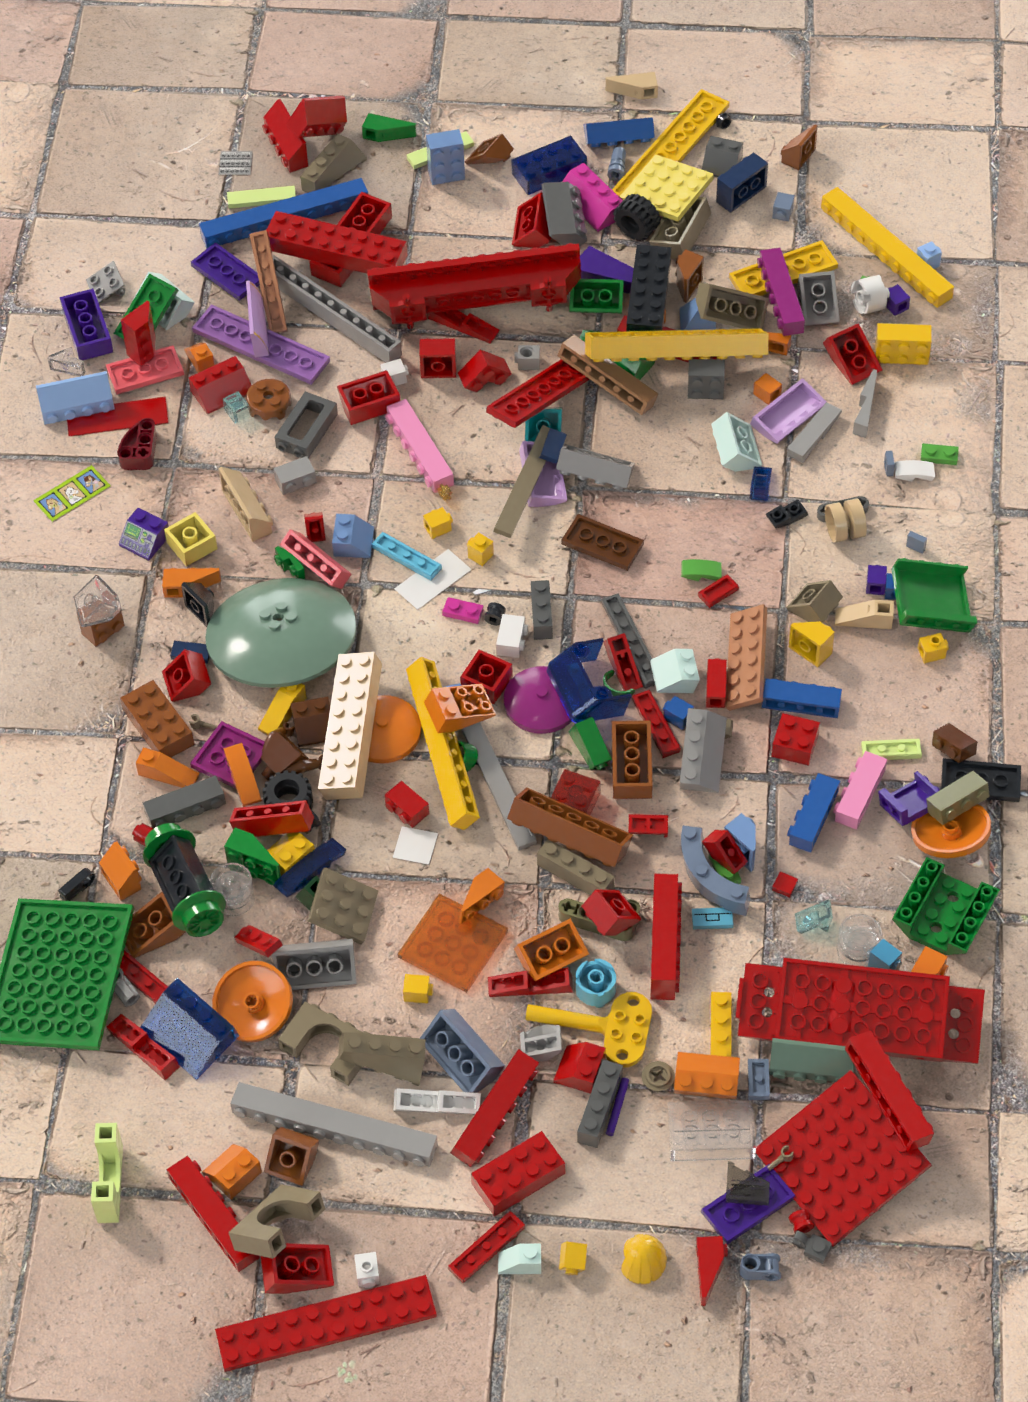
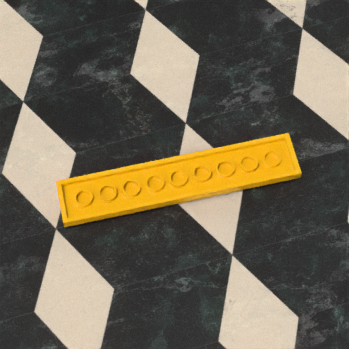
(680, 135)

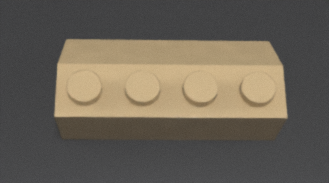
(245, 503)

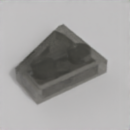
(745, 1187)

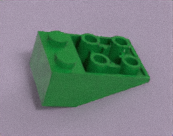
(248, 851)

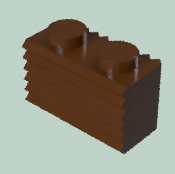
(954, 743)

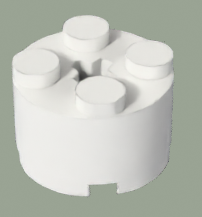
(869, 294)

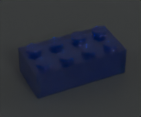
(547, 164)

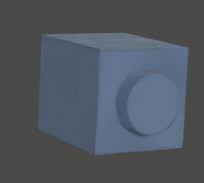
(783, 206)

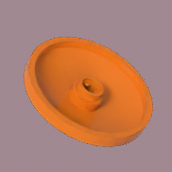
(394, 730)
(955, 838)
(254, 1000)

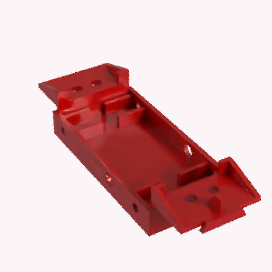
(841, 1001)

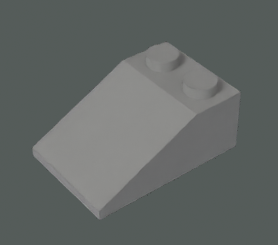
(818, 298)

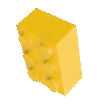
(903, 343)

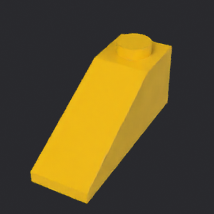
(280, 708)

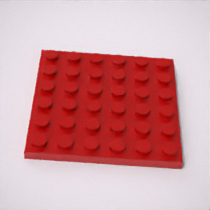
(843, 1158)

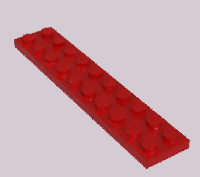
(325, 1323)

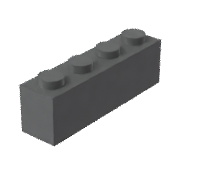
(184, 802)
(599, 1104)

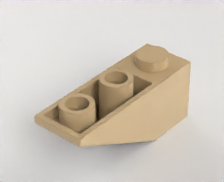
(633, 85)
(866, 615)

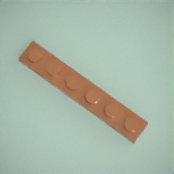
(268, 282)

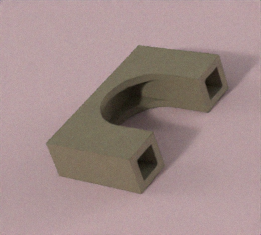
(313, 1021)
(258, 1238)

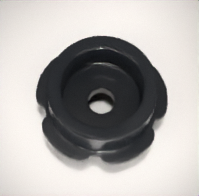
(723, 120)

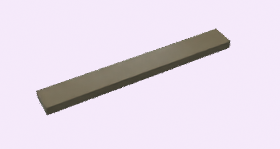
(523, 487)

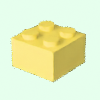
(190, 539)

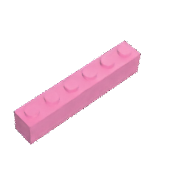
(419, 445)

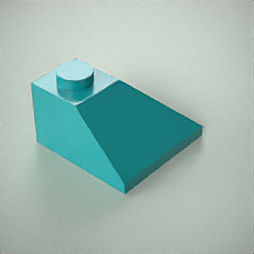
(549, 417)

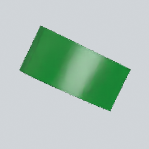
(289, 562)

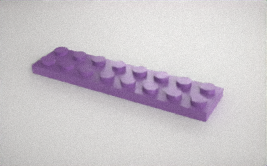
(284, 353)

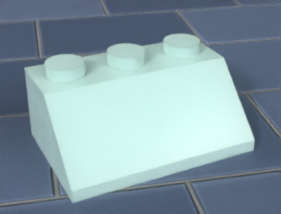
(178, 308)
(736, 443)

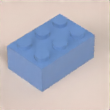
(445, 157)

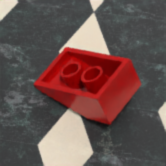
(852, 354)
(298, 1269)

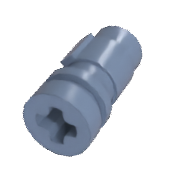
(617, 164)

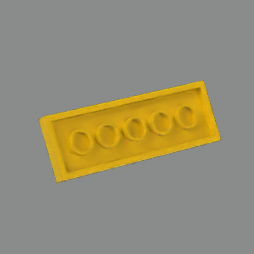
(804, 260)

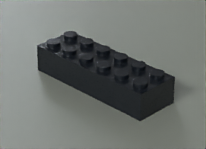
(649, 288)

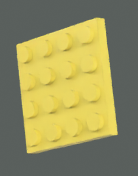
(669, 186)

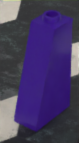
(602, 266)

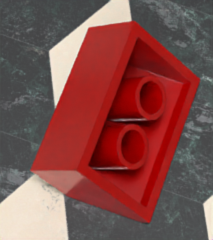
(531, 224)
(139, 334)
(219, 382)
(368, 397)

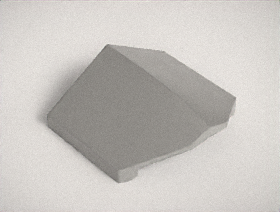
(542, 1042)

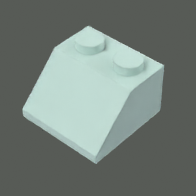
(675, 671)

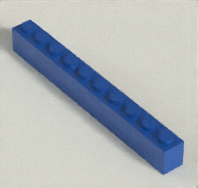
(308, 205)

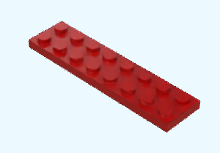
(536, 394)

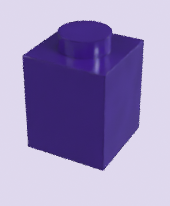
(898, 300)
(876, 579)

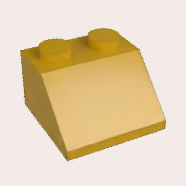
(812, 641)
(290, 850)

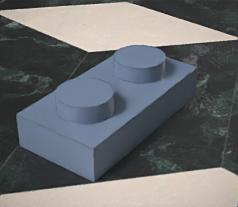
(758, 1079)

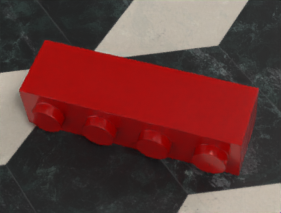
(273, 818)

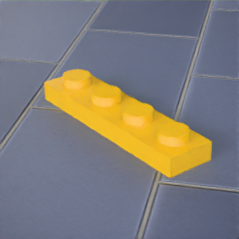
(720, 1024)

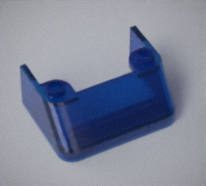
(575, 688)

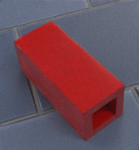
(716, 683)

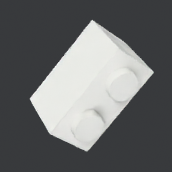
(511, 635)

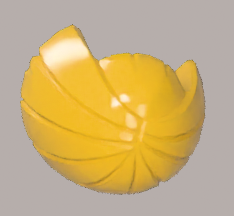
(643, 1259)

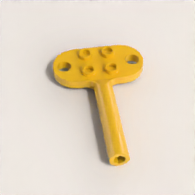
(623, 1029)

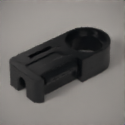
(76, 884)

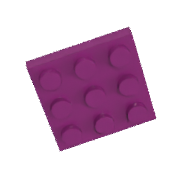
(211, 757)

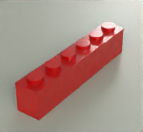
(889, 1091)
(494, 1108)
(208, 1208)

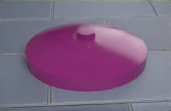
(534, 703)

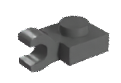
(815, 1247)

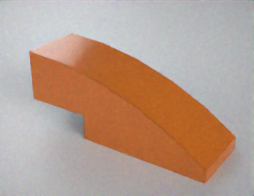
(242, 774)

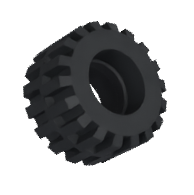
(636, 217)
(287, 784)

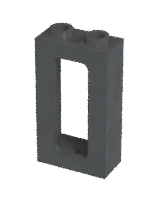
(305, 447)

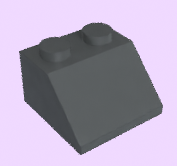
(721, 155)

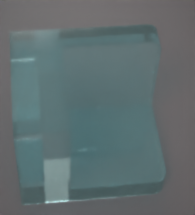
(234, 404)

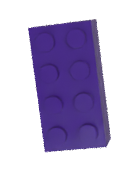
(86, 324)

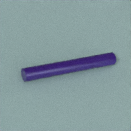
(617, 1106)

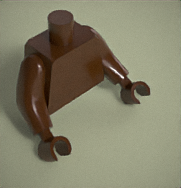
(284, 755)

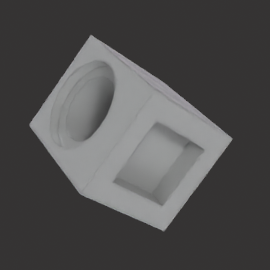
(528, 357)

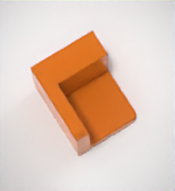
(767, 388)

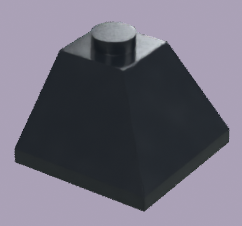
(198, 601)

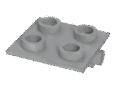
(106, 282)

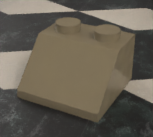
(815, 601)

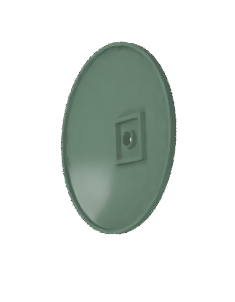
(270, 653)

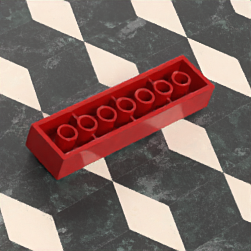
(333, 243)

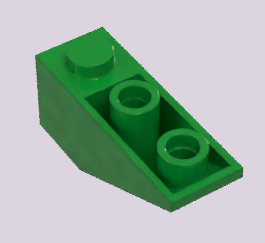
(383, 128)

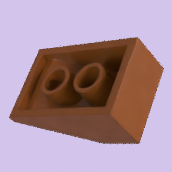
(152, 927)

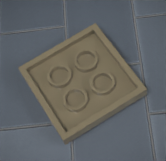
(343, 905)

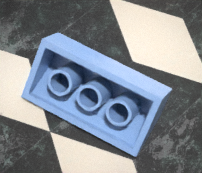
(75, 397)

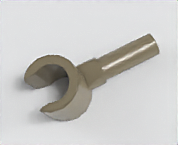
(198, 723)
(781, 1158)

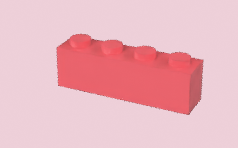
(315, 559)

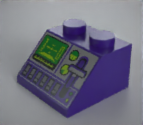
(143, 534)

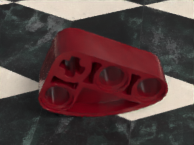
(138, 446)

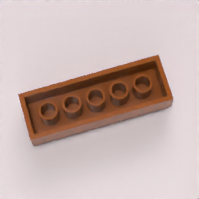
(569, 827)

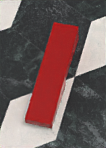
(466, 324)
(523, 984)
(142, 1046)

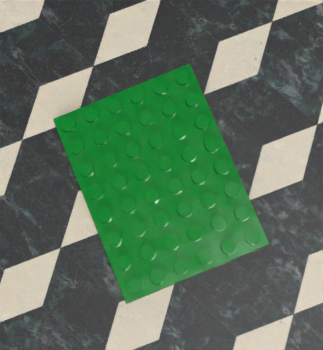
(61, 972)

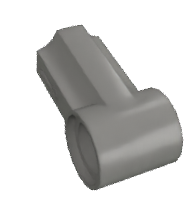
(125, 990)

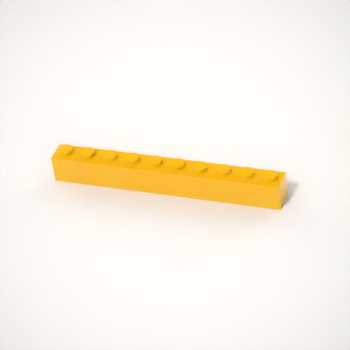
(887, 247)
(443, 750)

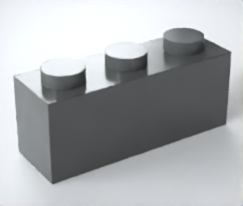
(541, 610)

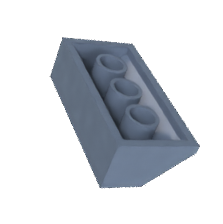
(461, 1051)

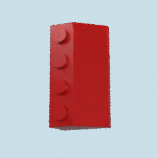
(319, 117)
(286, 143)

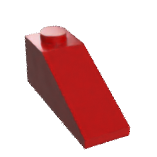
(623, 662)
(710, 1262)

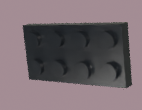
(1002, 779)

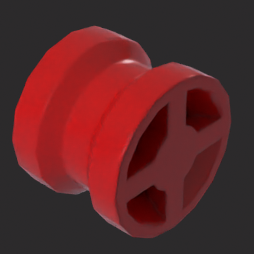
(801, 1221)

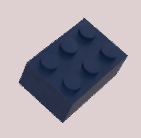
(741, 182)

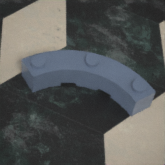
(706, 880)

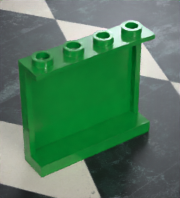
(932, 595)

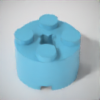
(596, 982)

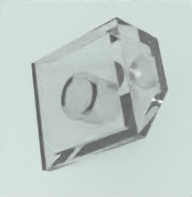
(96, 603)

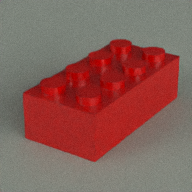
(518, 1173)

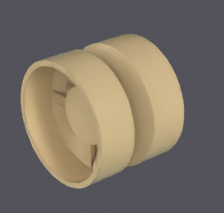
(845, 520)

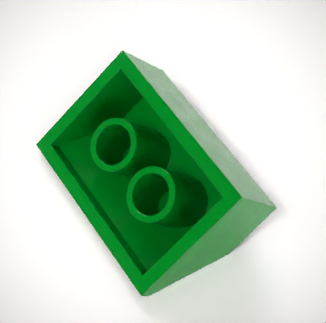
(597, 296)

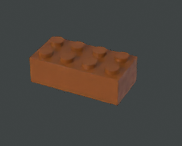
(157, 720)
(631, 760)

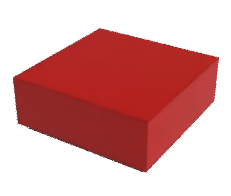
(784, 884)

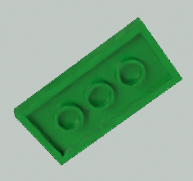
(158, 294)

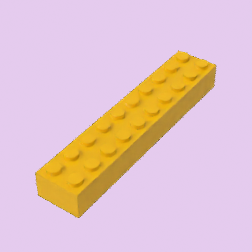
(676, 344)

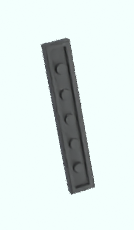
(622, 624)

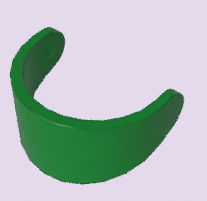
(608, 675)
(470, 755)

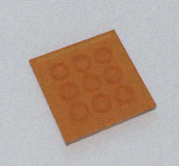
(449, 948)

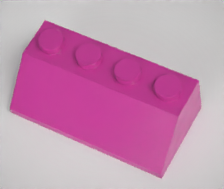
(595, 196)

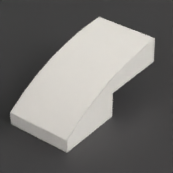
(912, 469)

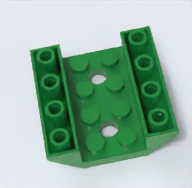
(928, 906)

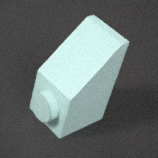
(520, 1259)

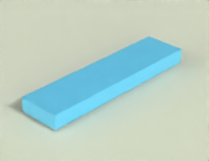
(406, 556)

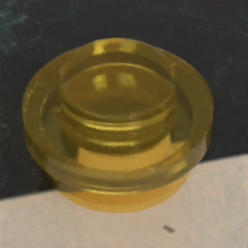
(444, 492)

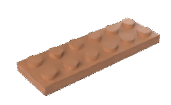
(746, 657)

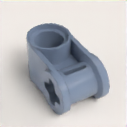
(762, 1267)

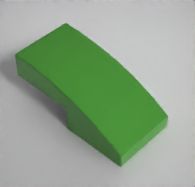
(698, 568)

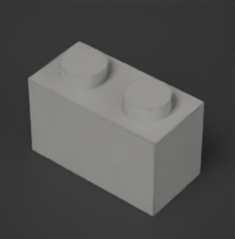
(295, 475)

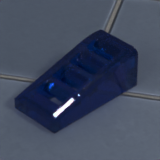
(760, 484)

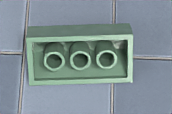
(808, 1061)

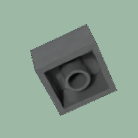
(706, 379)

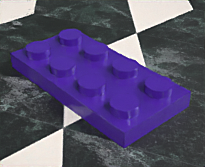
(225, 270)
(735, 1219)

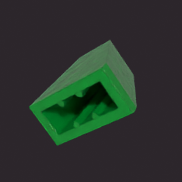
(590, 744)

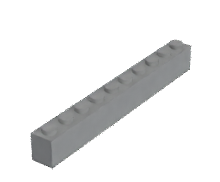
(337, 313)
(334, 1124)

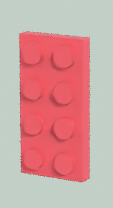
(129, 375)

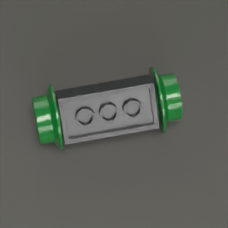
(183, 880)

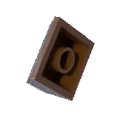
(311, 720)

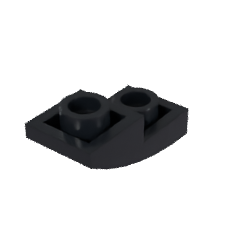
(787, 515)

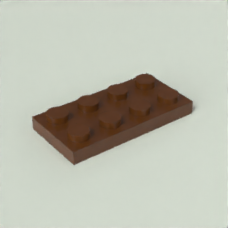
(602, 542)

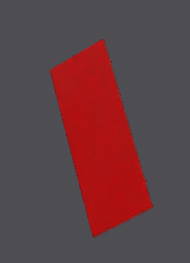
(122, 417)

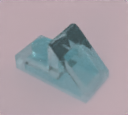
(814, 916)

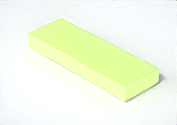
(894, 748)

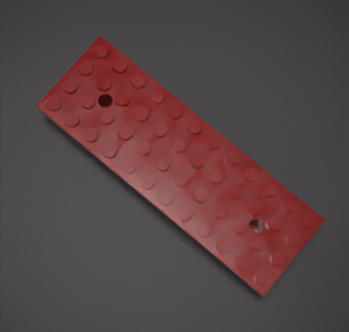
(473, 282)

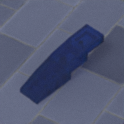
(309, 867)

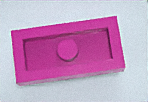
(462, 610)

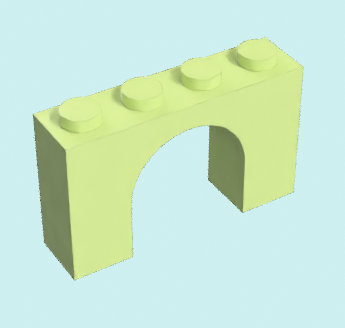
(107, 1192)

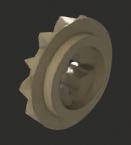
(656, 1068)

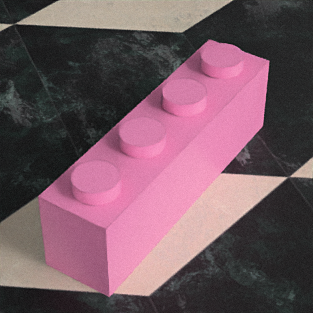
(860, 790)

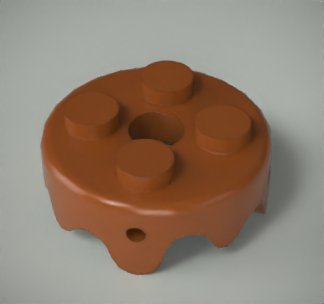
(272, 407)

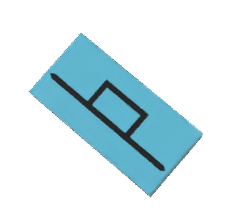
(711, 918)

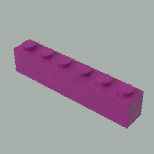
(781, 292)

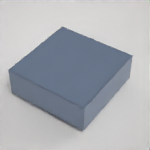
(889, 463)
(916, 542)

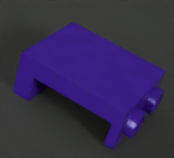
(908, 801)

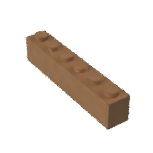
(609, 376)

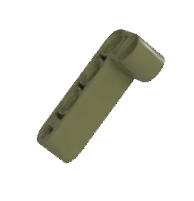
(569, 908)

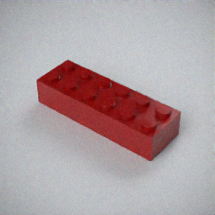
(365, 214)
(666, 937)

